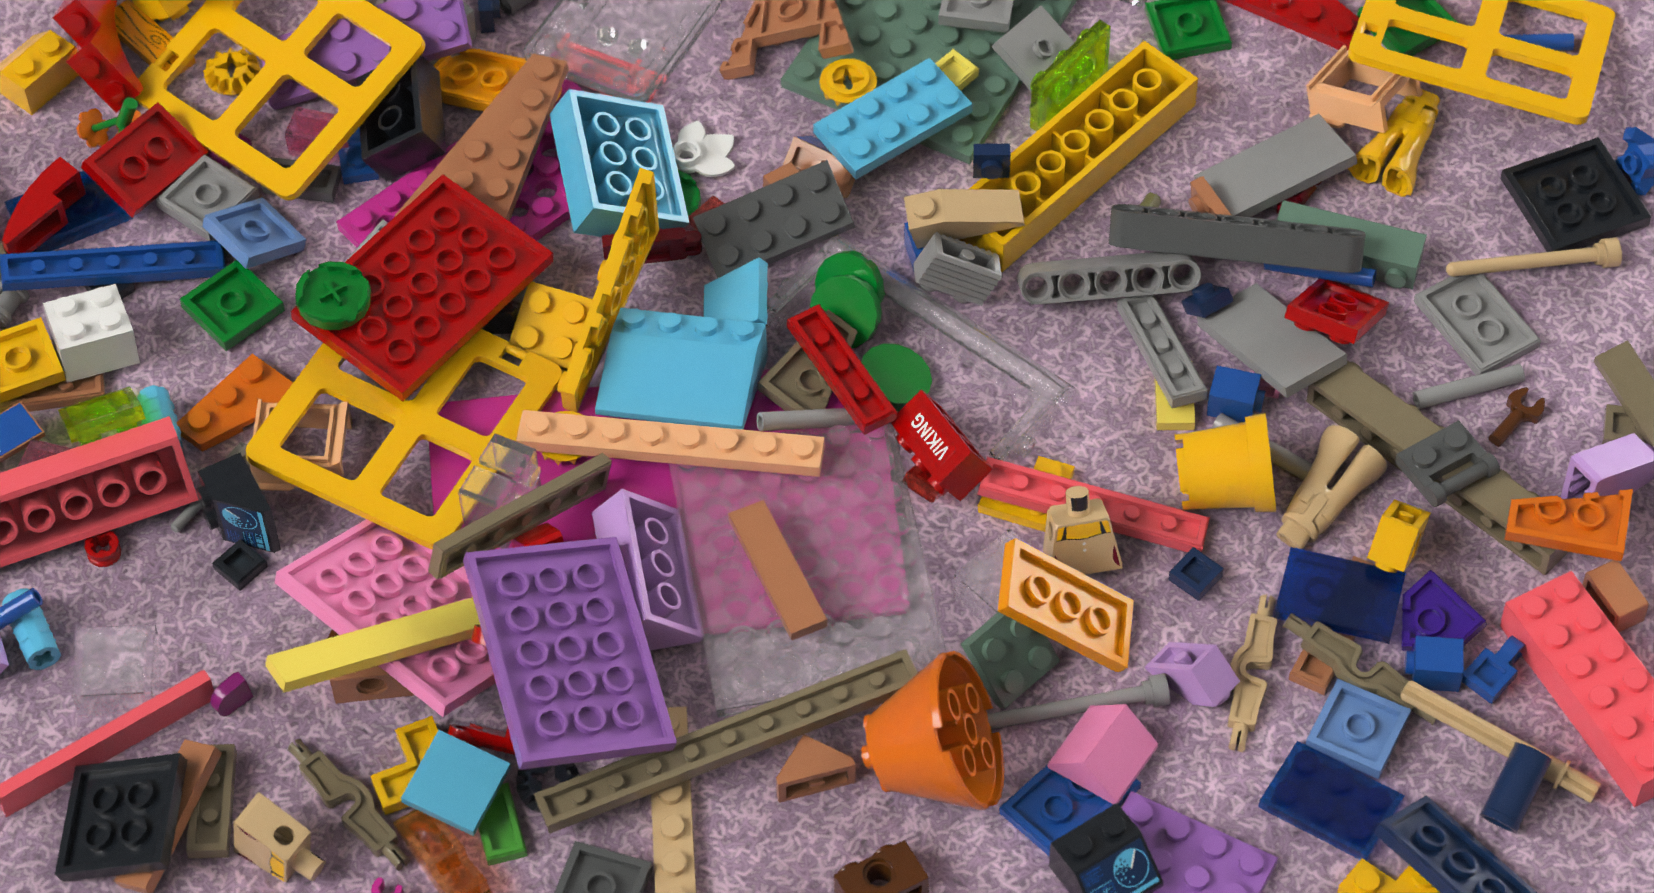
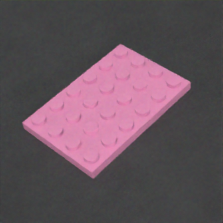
(380, 577)

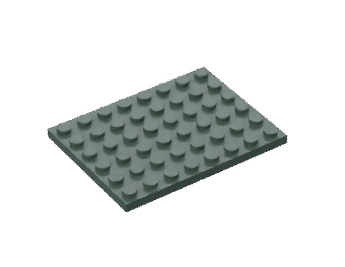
(906, 32)

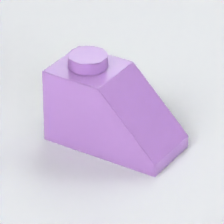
(1195, 672)

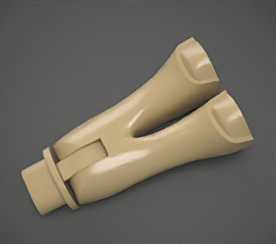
(1317, 506)

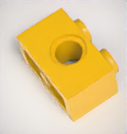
(1398, 536)

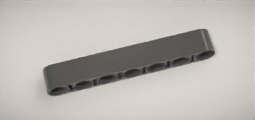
(1236, 238)

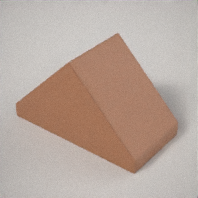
(813, 769)

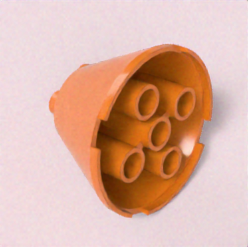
(937, 737)

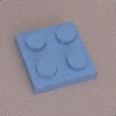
(254, 233)
(1358, 728)

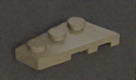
(795, 380)

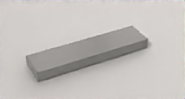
(1162, 350)

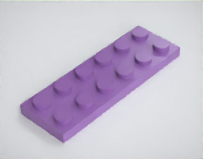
(353, 52)

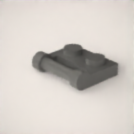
(1442, 454)

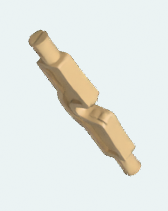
(1254, 654)

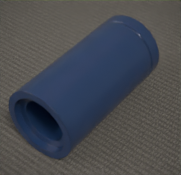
(1516, 787)

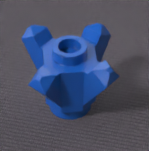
(1638, 160)

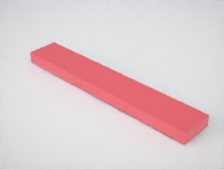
(1127, 513)
(105, 742)

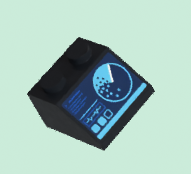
(237, 504)
(1105, 856)

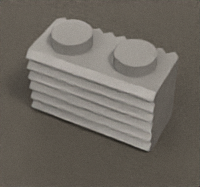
(957, 269)

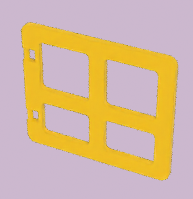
(1485, 41)
(283, 61)
(412, 422)

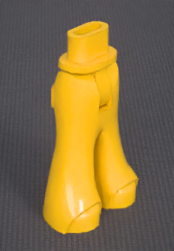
(1408, 126)

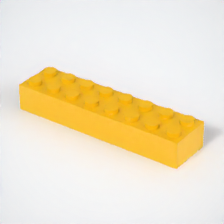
(1089, 145)

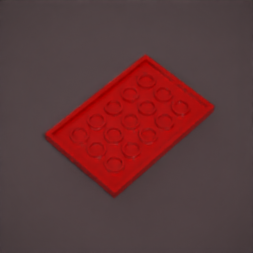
(433, 285)

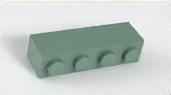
(1388, 249)

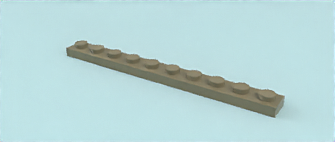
(724, 742)

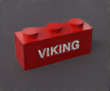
(939, 447)

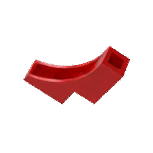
(98, 51)

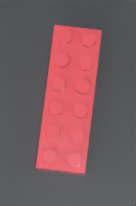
(92, 490)
(1590, 677)

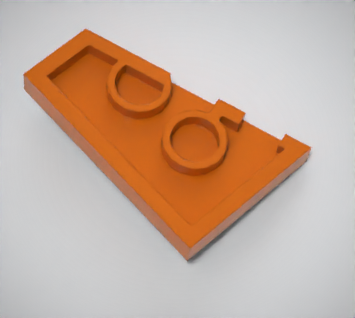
(233, 403)
(1576, 525)

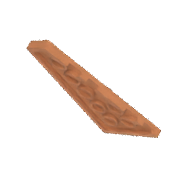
(502, 143)

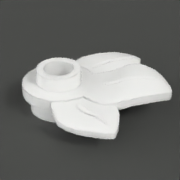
(706, 151)

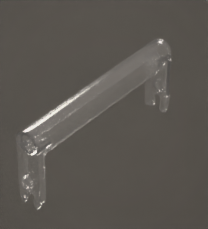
(956, 335)

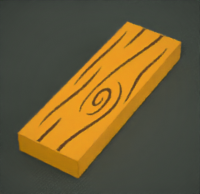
(143, 34)

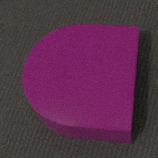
(231, 695)

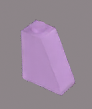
(1610, 468)

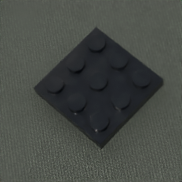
(1575, 197)
(121, 817)

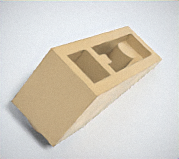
(962, 213)

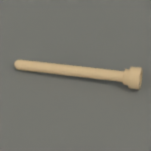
(1605, 253)

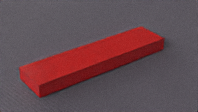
(841, 369)

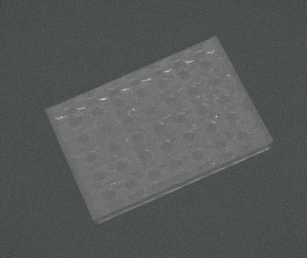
(854, 546)

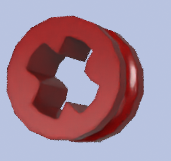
(103, 557)

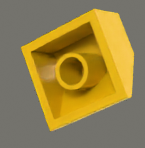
(36, 71)

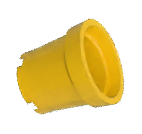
(1227, 467)

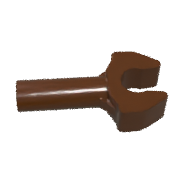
(1518, 414)

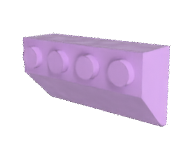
(655, 566)

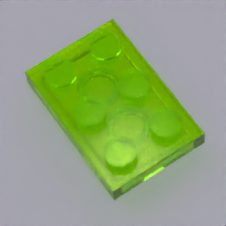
(1070, 74)
(101, 414)

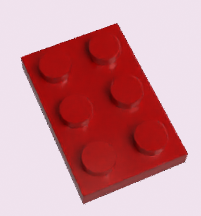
(144, 159)
(1336, 311)

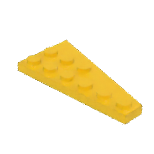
(616, 280)

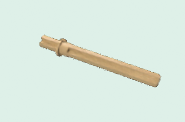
(1495, 738)

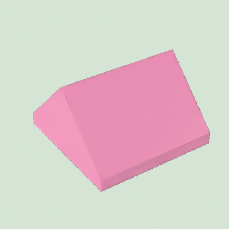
(1105, 751)

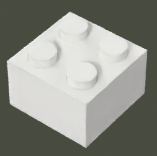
(91, 333)

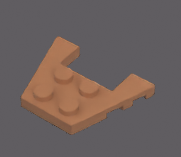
(783, 21)

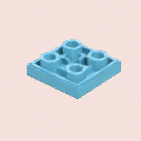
(739, 294)
(456, 782)

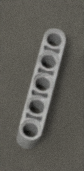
(1092, 269)

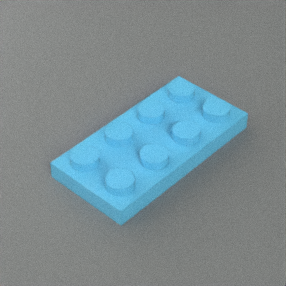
(892, 118)

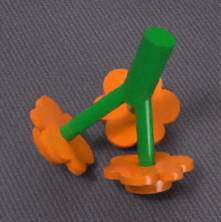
(94, 128)

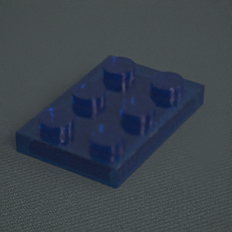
(1330, 801)

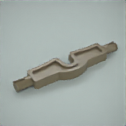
(1343, 656)
(362, 816)

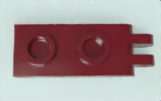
(668, 245)

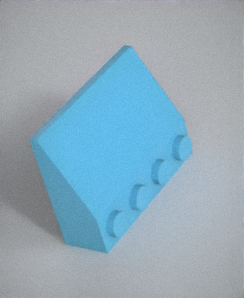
(599, 154)
(682, 369)

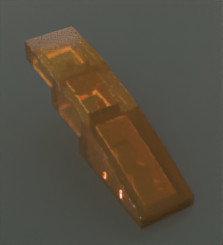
(440, 854)

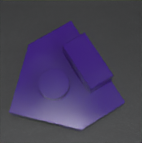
(1437, 611)

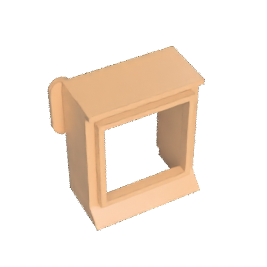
(1350, 107)
(319, 416)

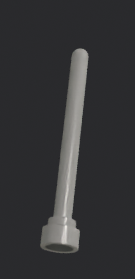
(1152, 691)

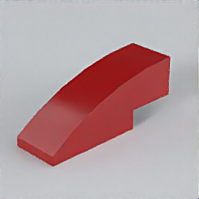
(43, 208)

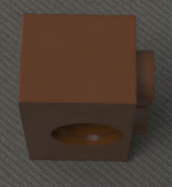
(889, 863)

